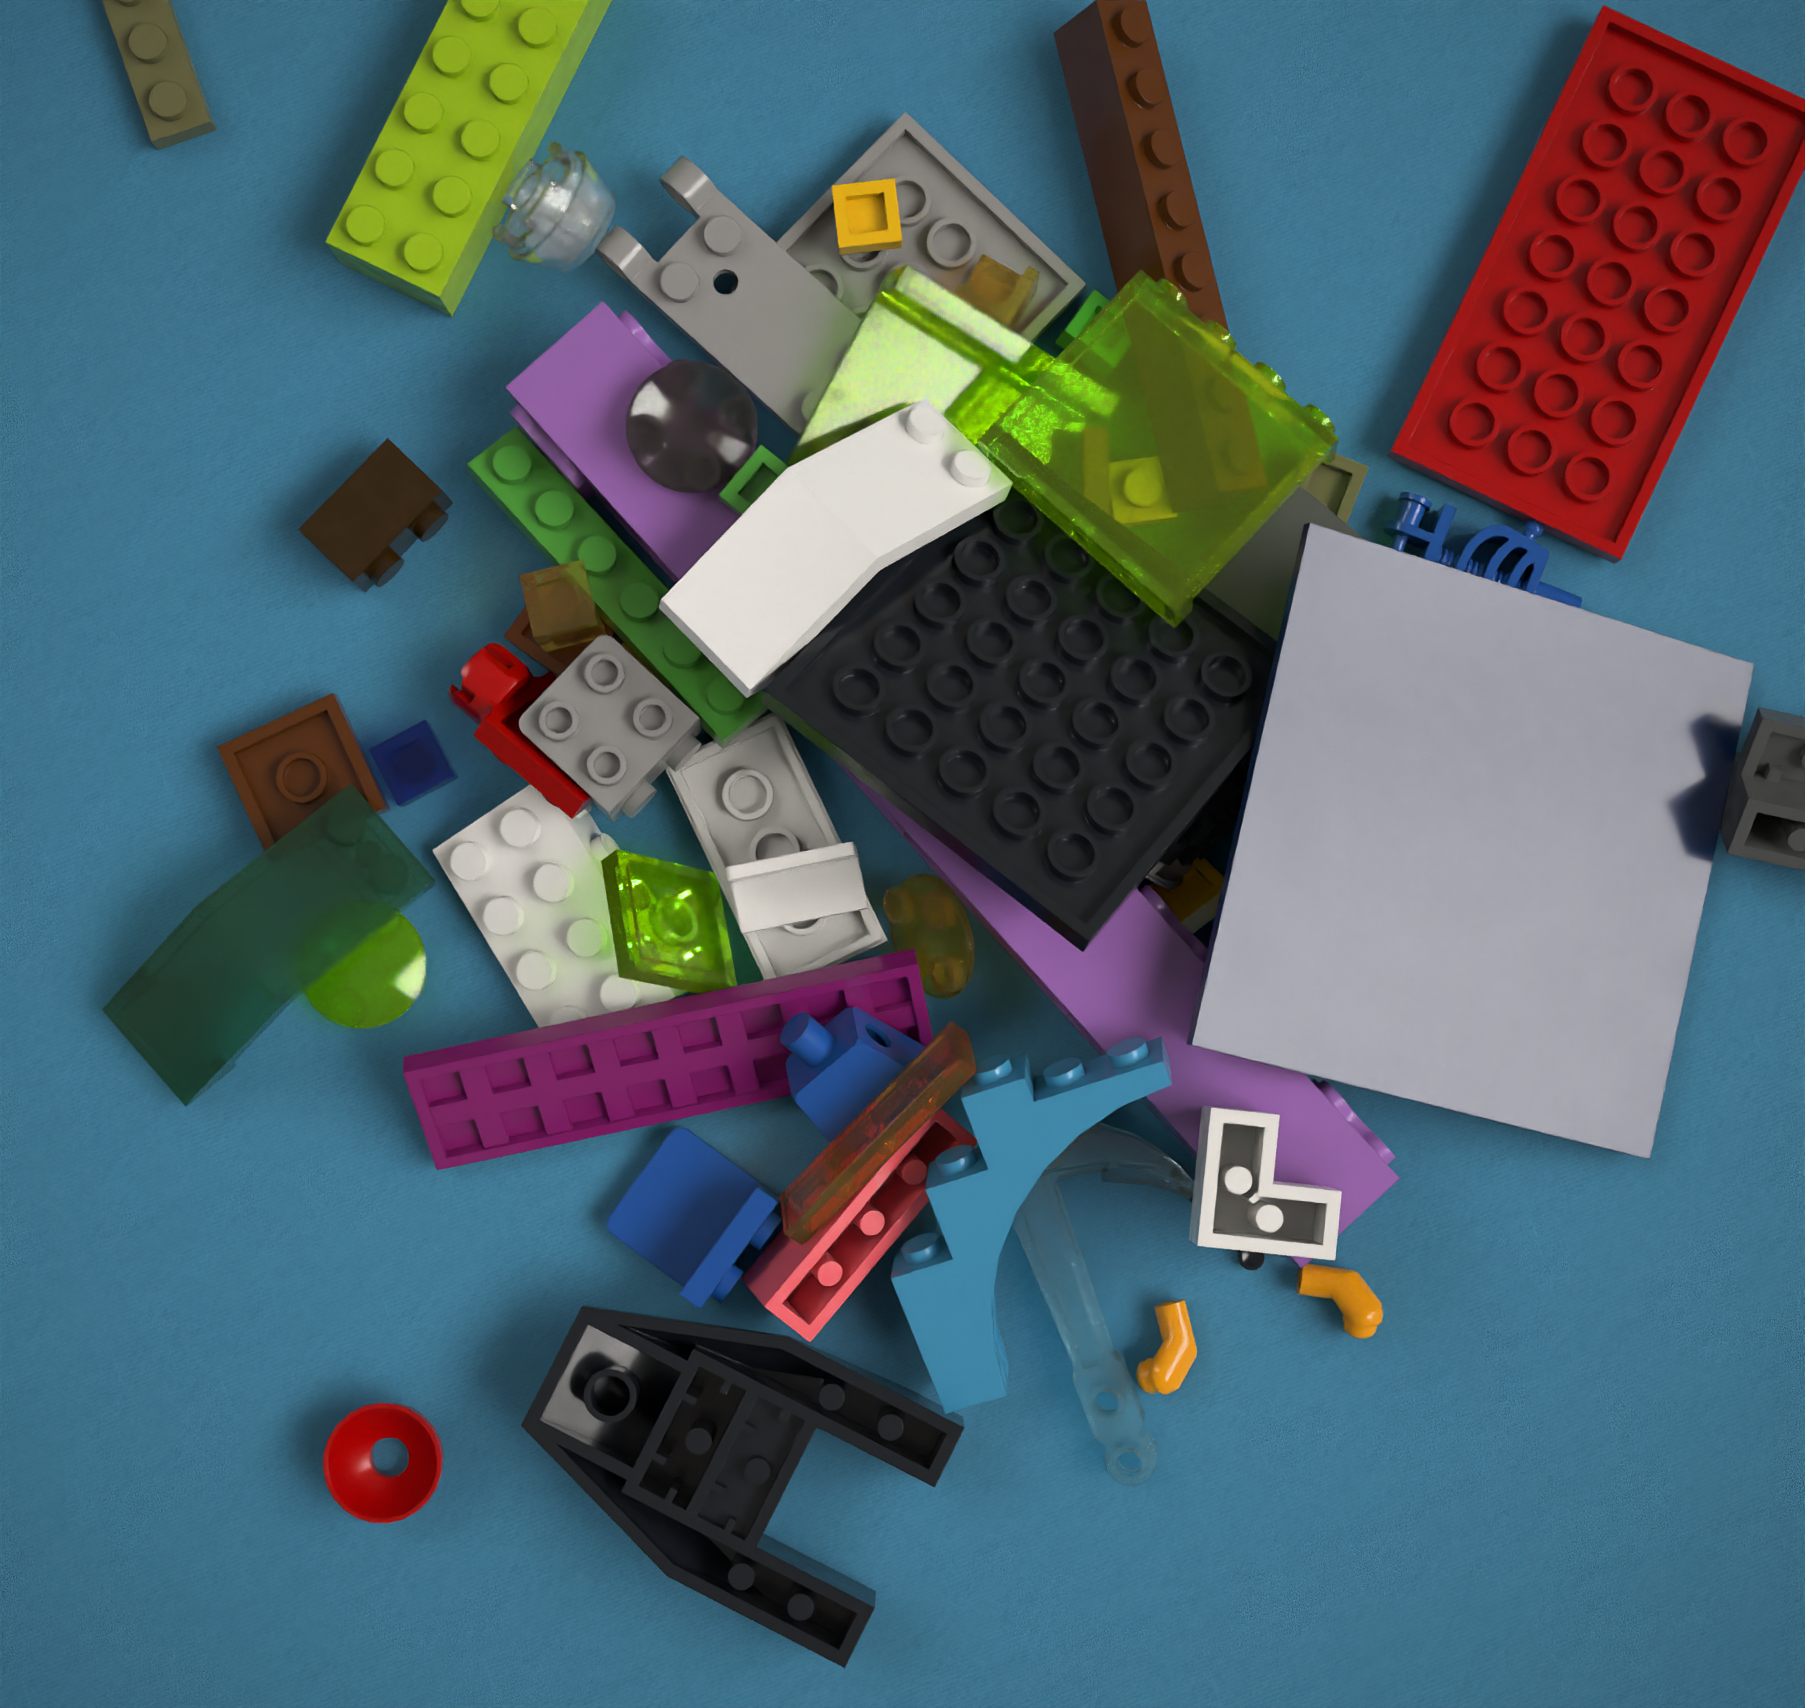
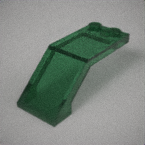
(265, 942)

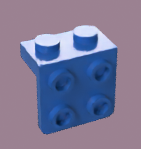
(694, 1216)

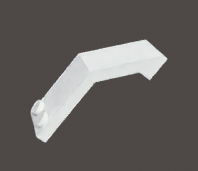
(825, 536)

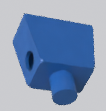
(842, 1065)

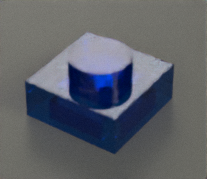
(413, 763)

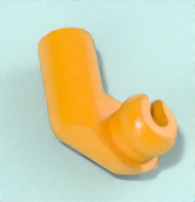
(1350, 1292)
(1176, 1353)

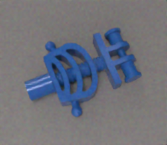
(1531, 555)

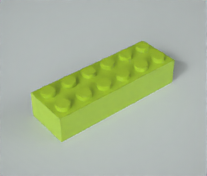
(459, 141)

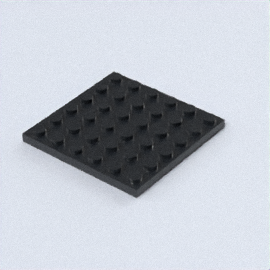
(1032, 709)

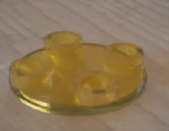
(934, 922)

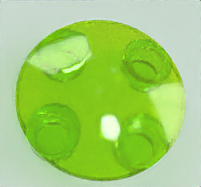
(375, 980)

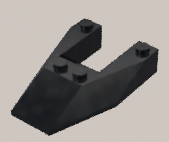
(695, 1439)

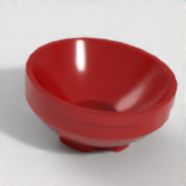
(357, 1481)

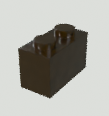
(377, 517)

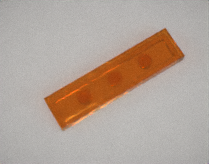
(877, 1133)

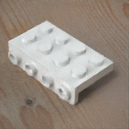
(544, 907)

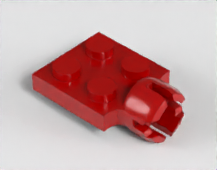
(495, 695)

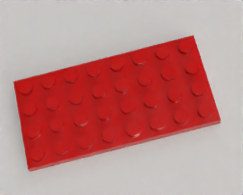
(1608, 285)

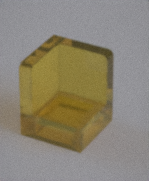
(999, 291)
(561, 606)

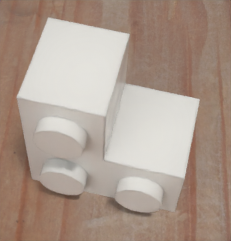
(1240, 1203)

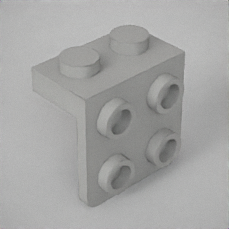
(612, 727)

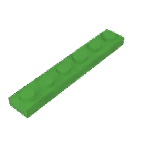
(622, 585)

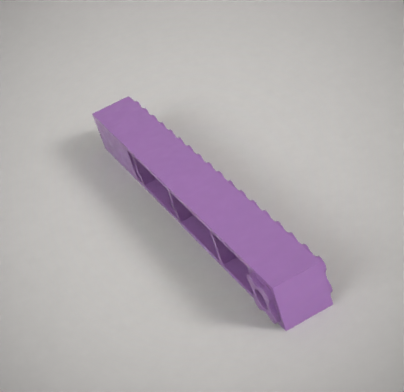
(1143, 964)

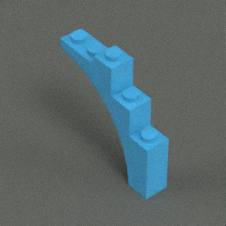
(975, 1194)

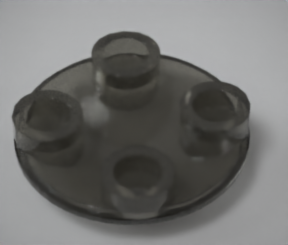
(691, 426)

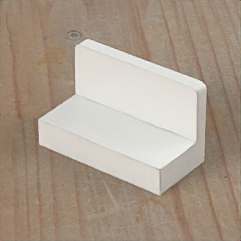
(797, 887)

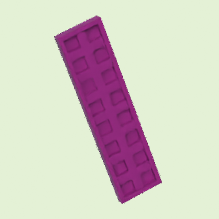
(643, 1061)

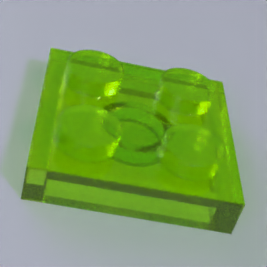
(667, 923)

